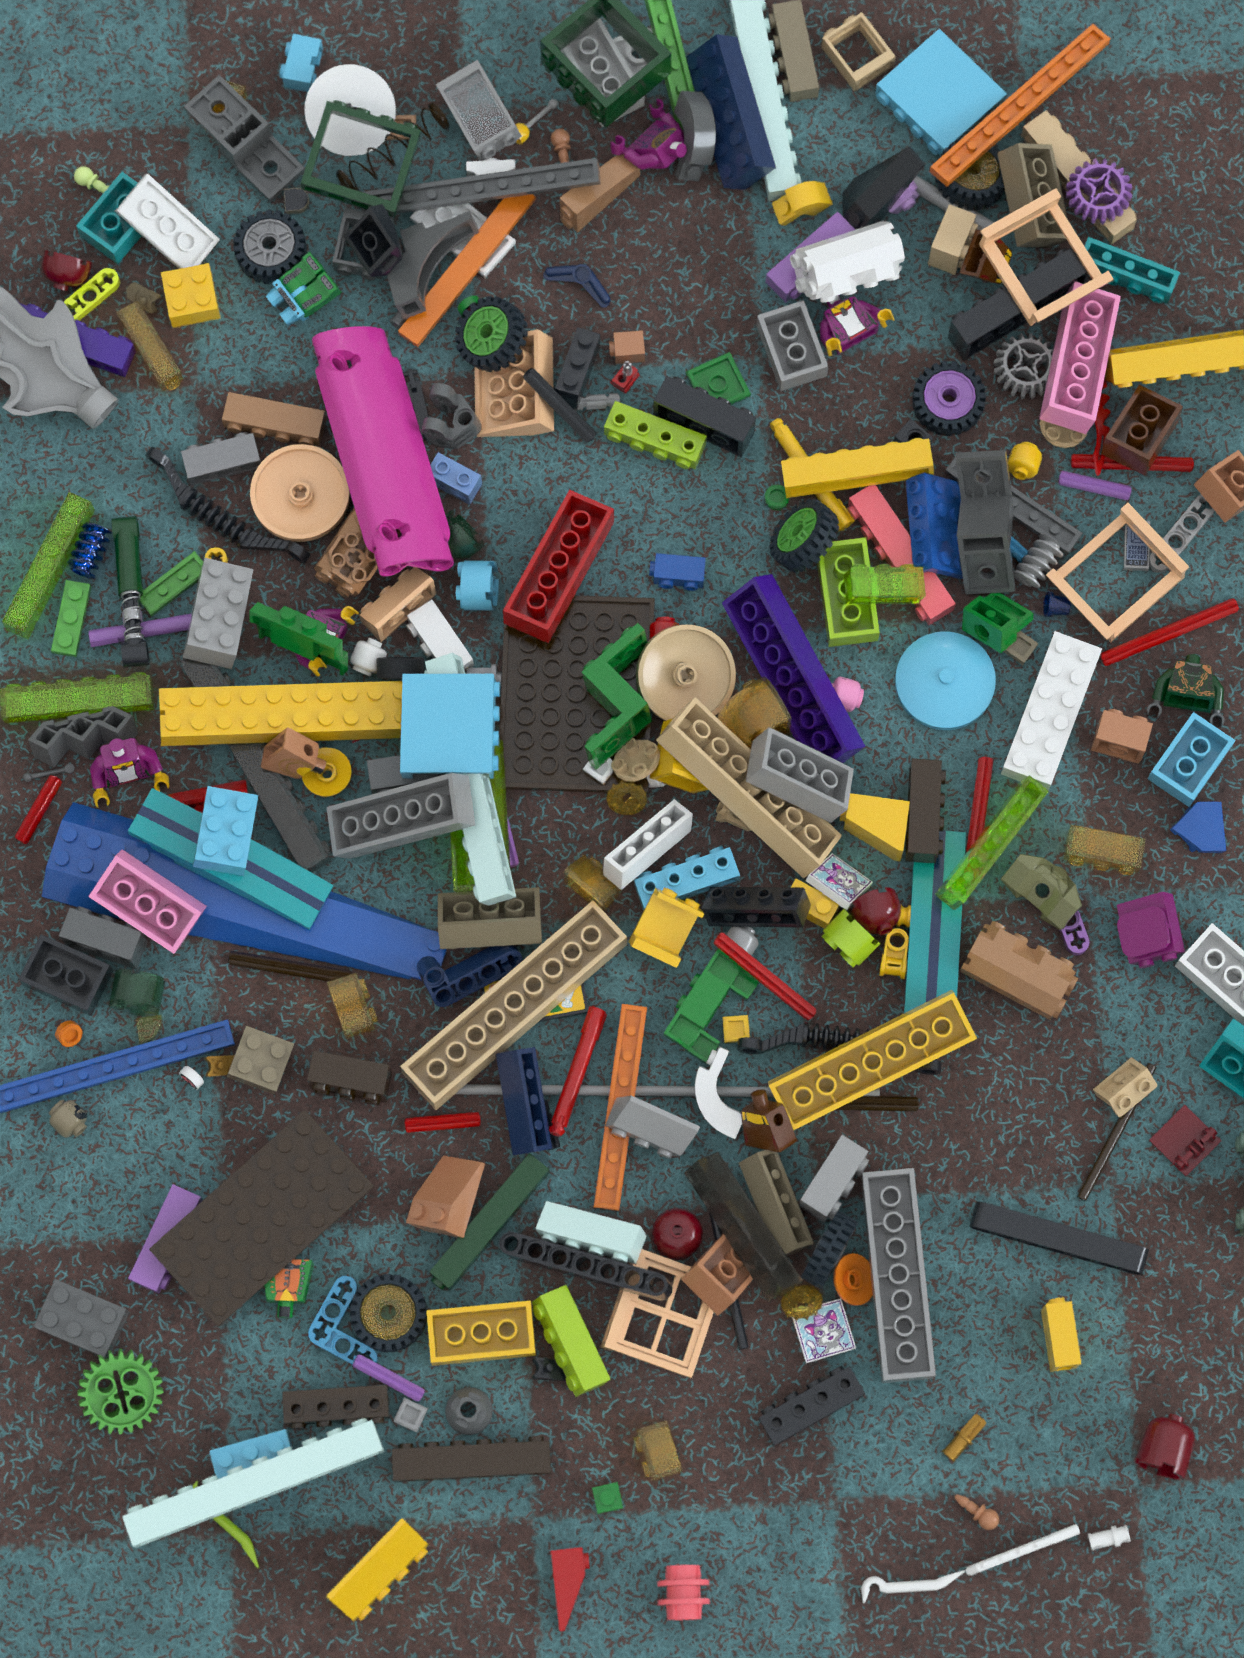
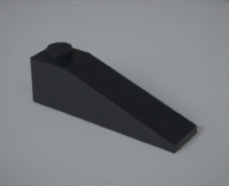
(878, 189)

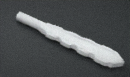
(1024, 1549)

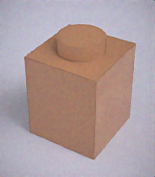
(628, 347)

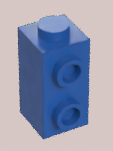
(678, 571)

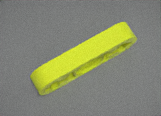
(90, 286)

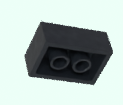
(66, 975)

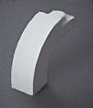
(711, 1106)

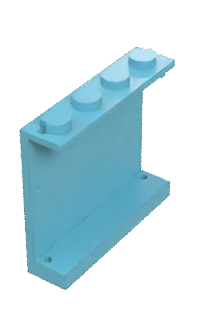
(939, 92)
(449, 724)

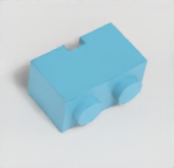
(302, 56)

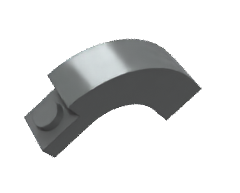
(699, 134)

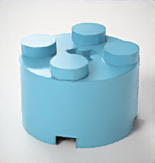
(478, 585)

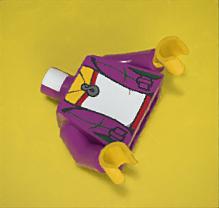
(850, 323)
(336, 626)
(123, 763)

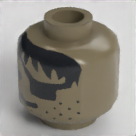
(68, 1118)

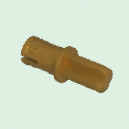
(964, 1437)

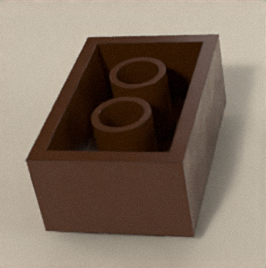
(1142, 430)

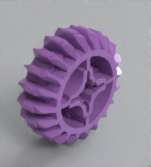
(1114, 202)

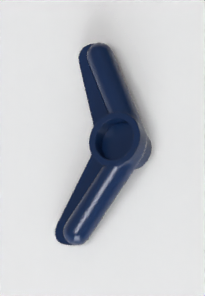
(583, 275)

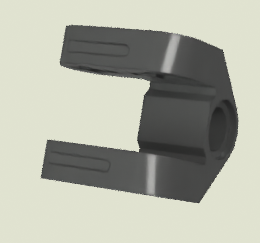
(438, 432)

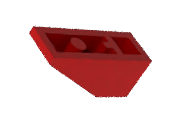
(568, 1576)

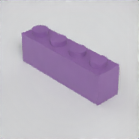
(783, 275)
(148, 1270)

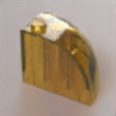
(755, 710)

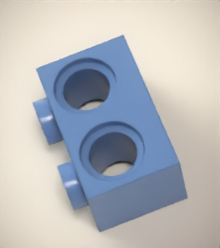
(455, 478)

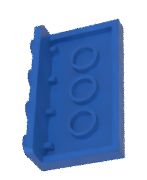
(934, 523)

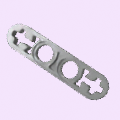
(1181, 532)

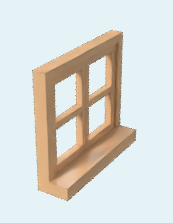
(624, 1308)

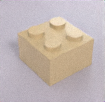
(952, 239)

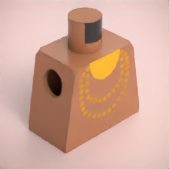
(292, 755)

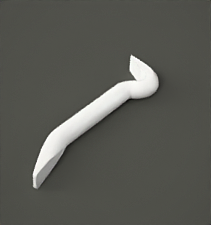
(907, 1586)

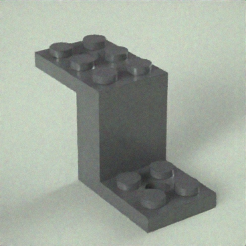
(985, 522)

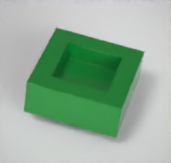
(607, 1498)

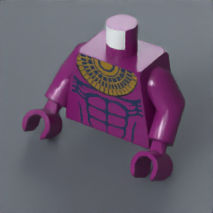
(657, 145)

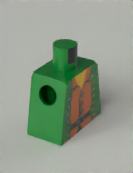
(290, 1286)

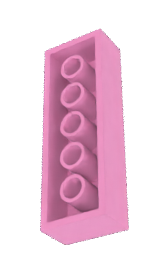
(1080, 360)

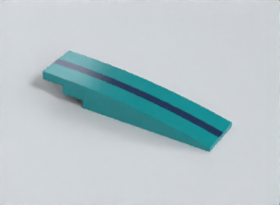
(268, 877)
(933, 928)

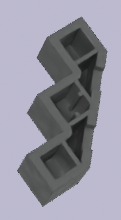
(80, 734)

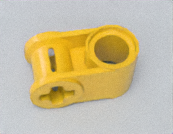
(894, 959)

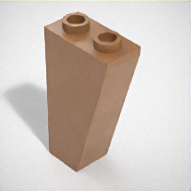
(584, 203)

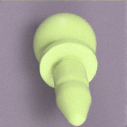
(85, 177)

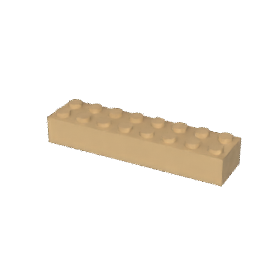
(721, 765)

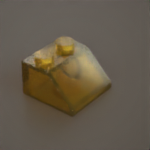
(587, 880)

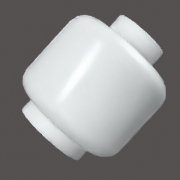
(365, 656)

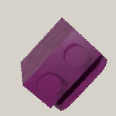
(1150, 929)

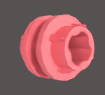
(683, 1592)

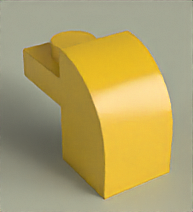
(801, 199)

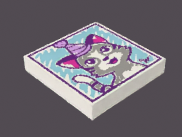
(839, 881)
(825, 1333)

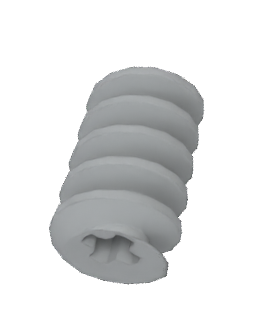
(1038, 561)

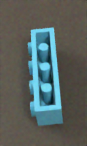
(690, 877)

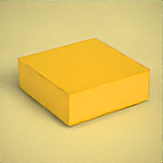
(735, 1028)

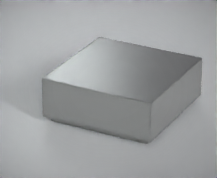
(410, 1415)

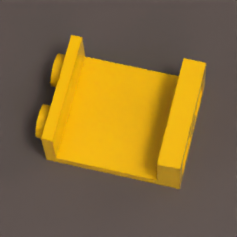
(665, 926)

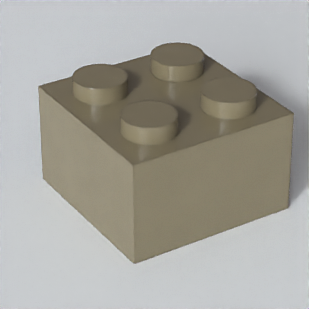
(260, 1060)

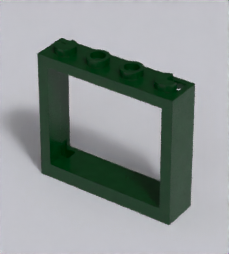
(349, 195)

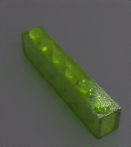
(47, 566)
(70, 698)
(991, 842)

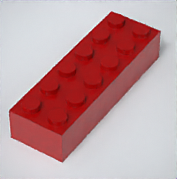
(558, 566)

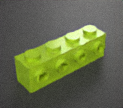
(654, 435)
(570, 1341)

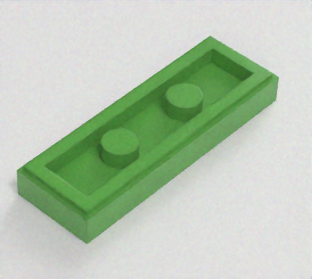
(171, 584)

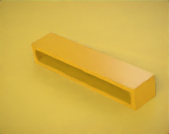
(856, 467)

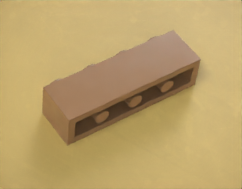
(273, 419)

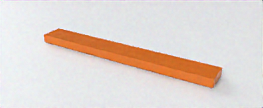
(465, 267)
(622, 1084)

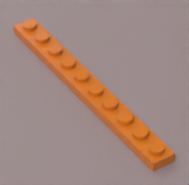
(1019, 105)

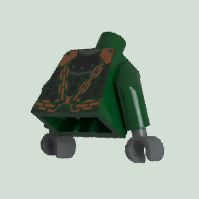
(1190, 688)

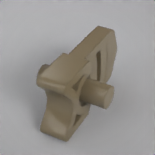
(144, 296)

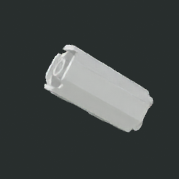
(848, 261)

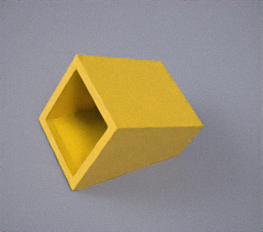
(673, 772)
(878, 822)

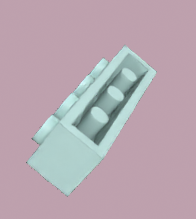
(591, 1232)

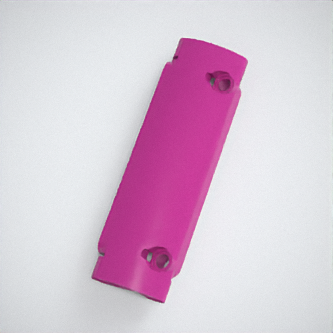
(382, 450)

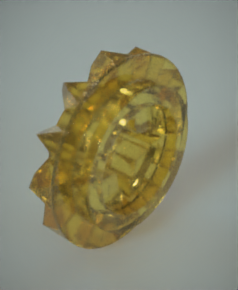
(633, 804)
(802, 1294)

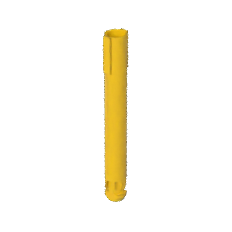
(794, 449)

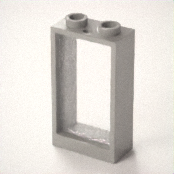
(479, 110)

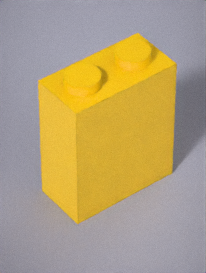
(1060, 1335)

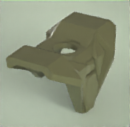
(1063, 897)

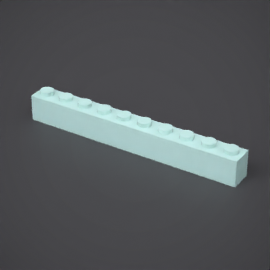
(757, 51)
(484, 840)
(253, 1483)

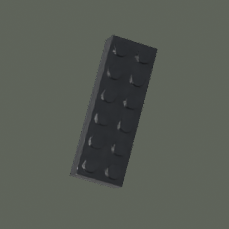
(1000, 315)

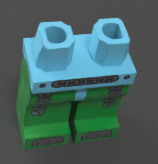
(304, 289)

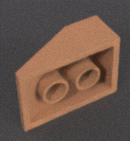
(447, 1197)
(718, 1276)

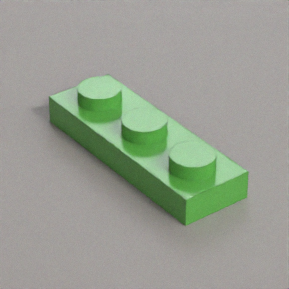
(71, 618)

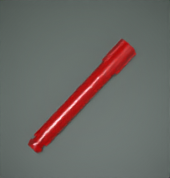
(590, 1034)

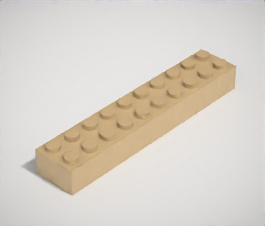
(514, 1005)

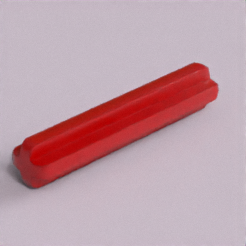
(38, 809)
(442, 1122)

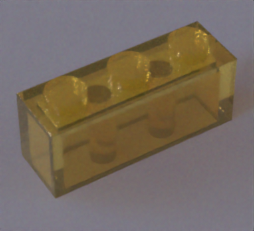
(1104, 849)

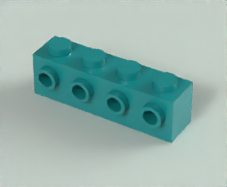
(1133, 272)

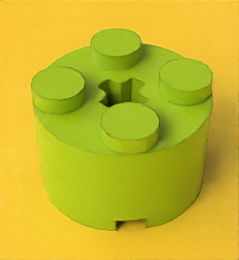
(850, 938)

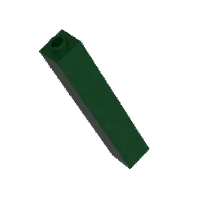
(489, 1223)

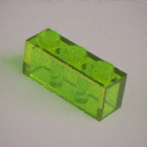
(884, 584)

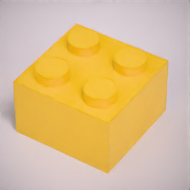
(190, 295)

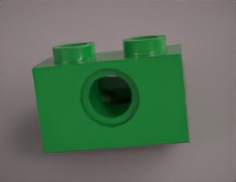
(995, 620)

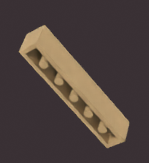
(1048, 130)

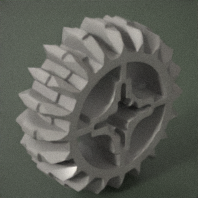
(1010, 376)

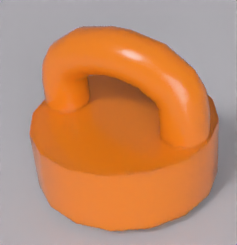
(68, 1033)

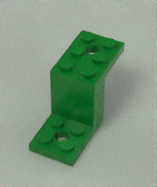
(625, 705)

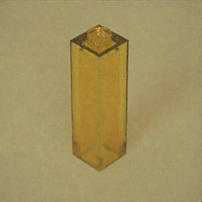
(150, 346)

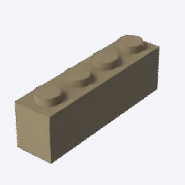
(794, 50)
(776, 1200)

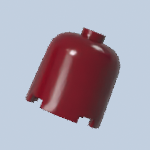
(1166, 1447)

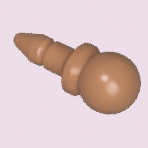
(560, 139)
(987, 1518)

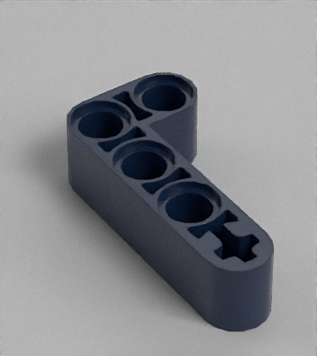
(507, 959)

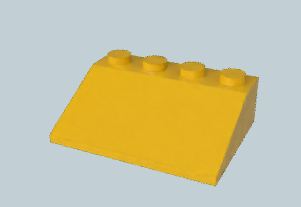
(377, 1570)

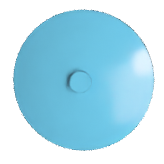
(945, 680)

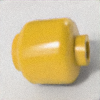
(1024, 460)

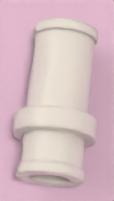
(1109, 1537)

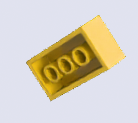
(481, 1333)

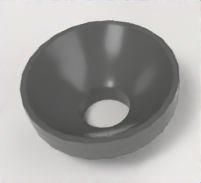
(474, 1424)

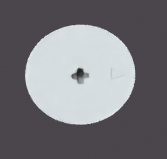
(356, 88)

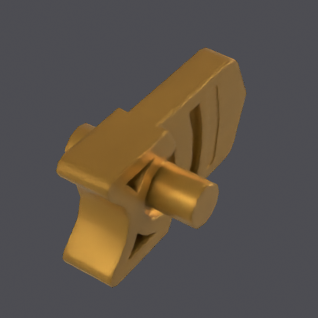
(218, 1065)

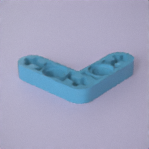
(333, 1333)

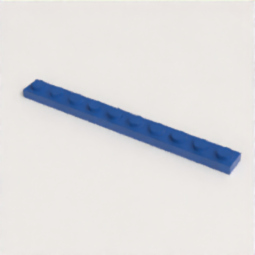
(115, 1065)

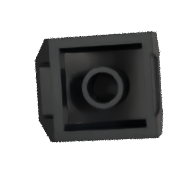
(375, 241)

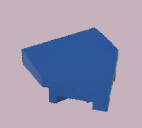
(1202, 827)

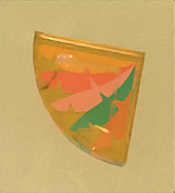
(148, 1027)

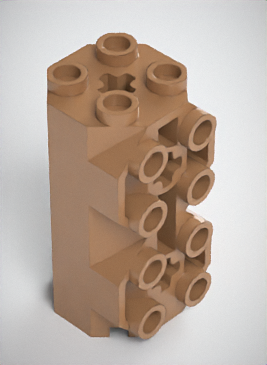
(347, 559)
(1019, 971)

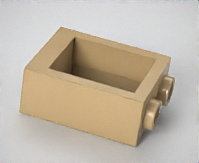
(872, 69)

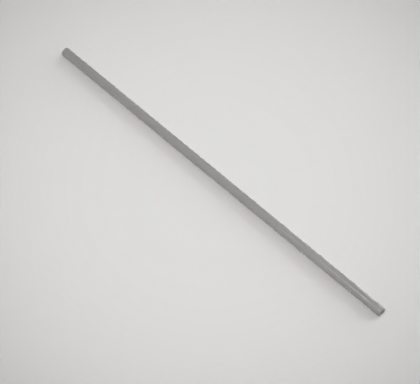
(604, 1090)

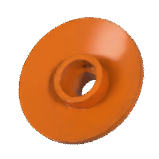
(853, 1279)

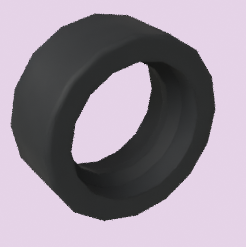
(397, 666)

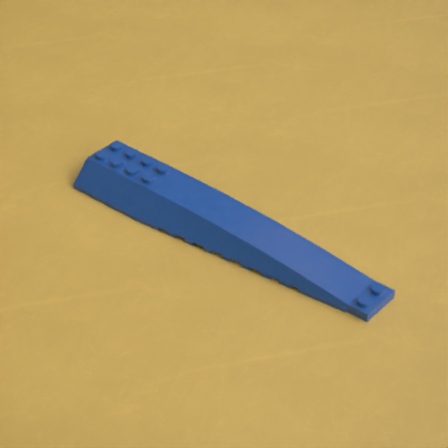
(341, 934)

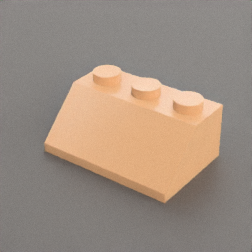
(397, 602)

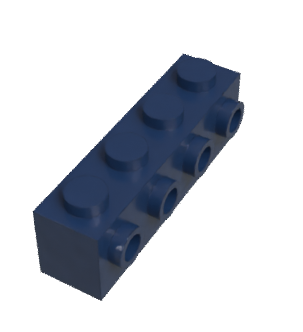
(523, 1101)

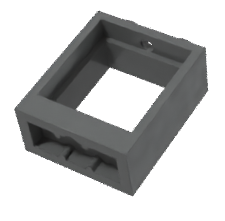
(343, 267)

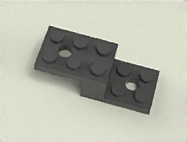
(244, 138)

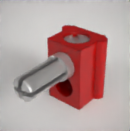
(627, 373)

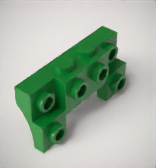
(299, 634)
(704, 1000)

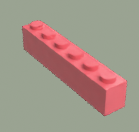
(894, 547)

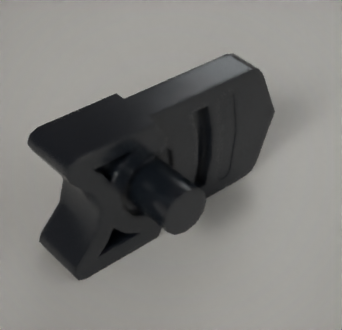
(548, 1370)

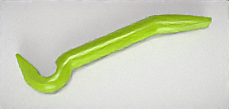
(237, 1533)

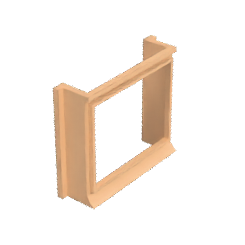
(1017, 219)
(1156, 544)

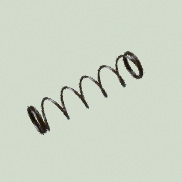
(441, 120)

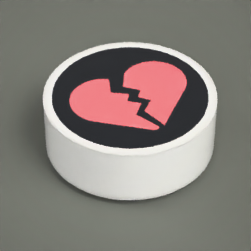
(191, 1077)

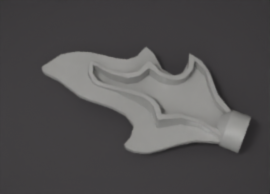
(47, 364)

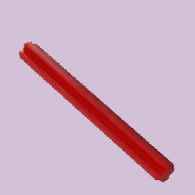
(1169, 632)

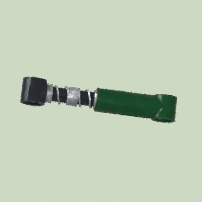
(130, 589)

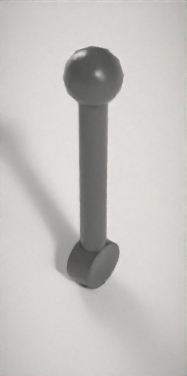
(69, 769)

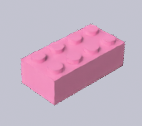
(147, 901)

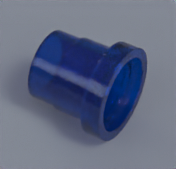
(1055, 605)

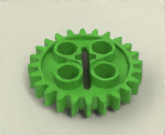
(143, 1385)

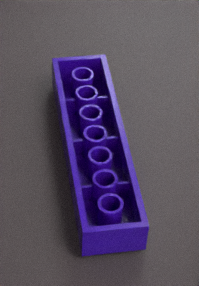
(792, 667)

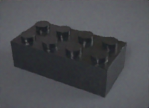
(714, 417)

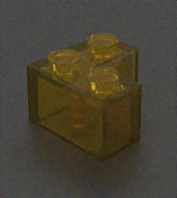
(350, 1003)

